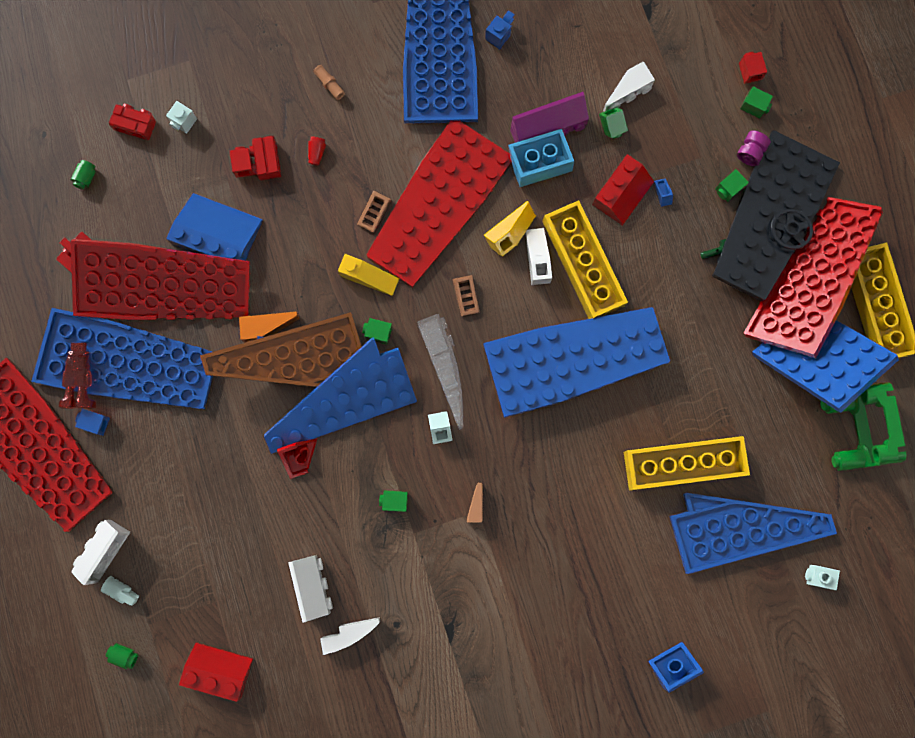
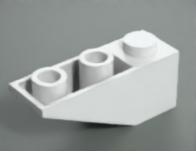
(634, 82)
(538, 257)

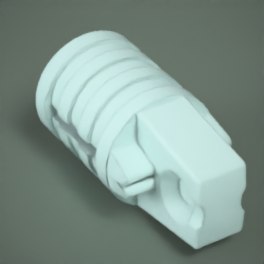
(119, 591)

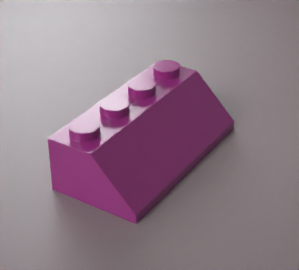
(563, 114)

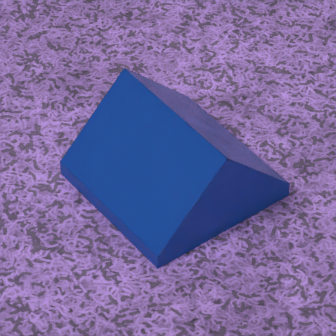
(675, 667)

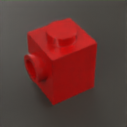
(752, 67)
(241, 162)

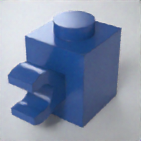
(499, 30)

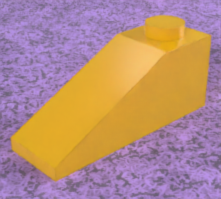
(367, 275)

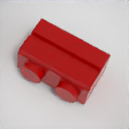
(132, 122)
(266, 158)

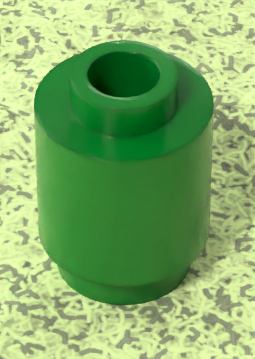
(83, 174)
(121, 656)

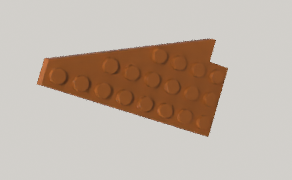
(291, 357)

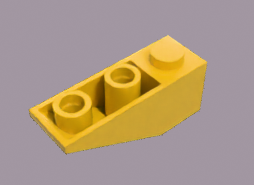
(510, 230)

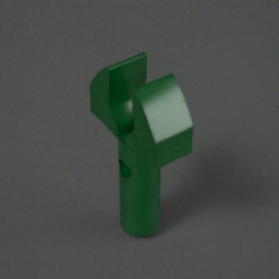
(713, 252)

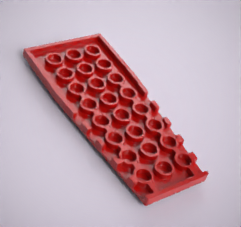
(438, 201)
(816, 279)
(155, 282)
(43, 453)

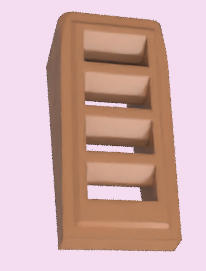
(386, 200)
(456, 282)
(476, 509)

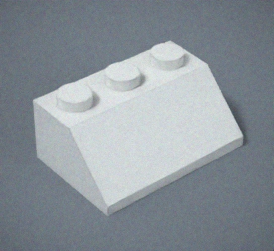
(99, 552)
(310, 588)

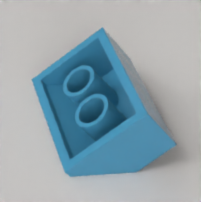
(541, 158)

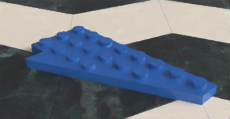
(354, 392)
(730, 530)

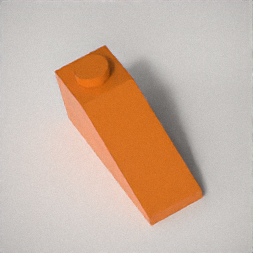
(264, 325)

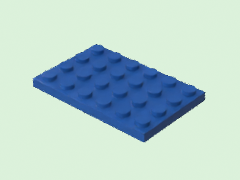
(840, 371)

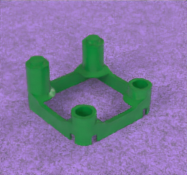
(867, 454)

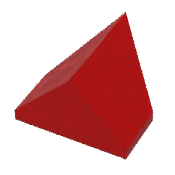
(297, 457)

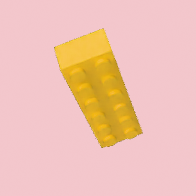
(584, 260)
(883, 303)
(686, 463)

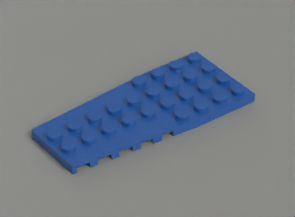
(439, 63)
(573, 358)
(124, 361)

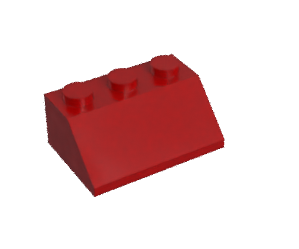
(624, 190)
(216, 672)

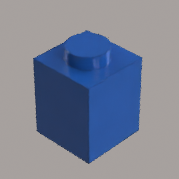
(92, 422)

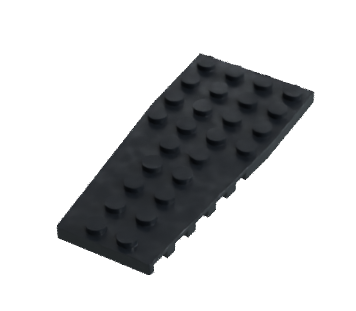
(784, 179)

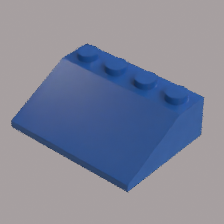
(214, 229)

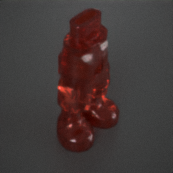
(77, 374)

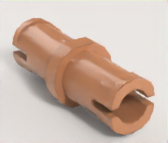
(329, 82)

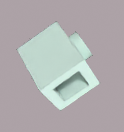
(181, 117)
(440, 427)
(822, 577)

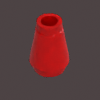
(315, 150)

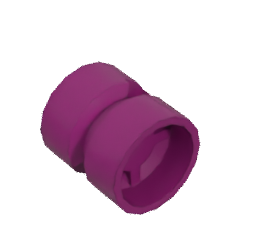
(755, 145)

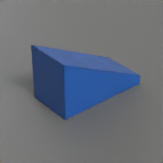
(664, 192)

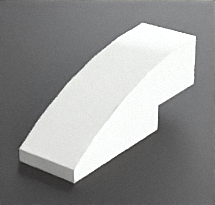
(348, 635)

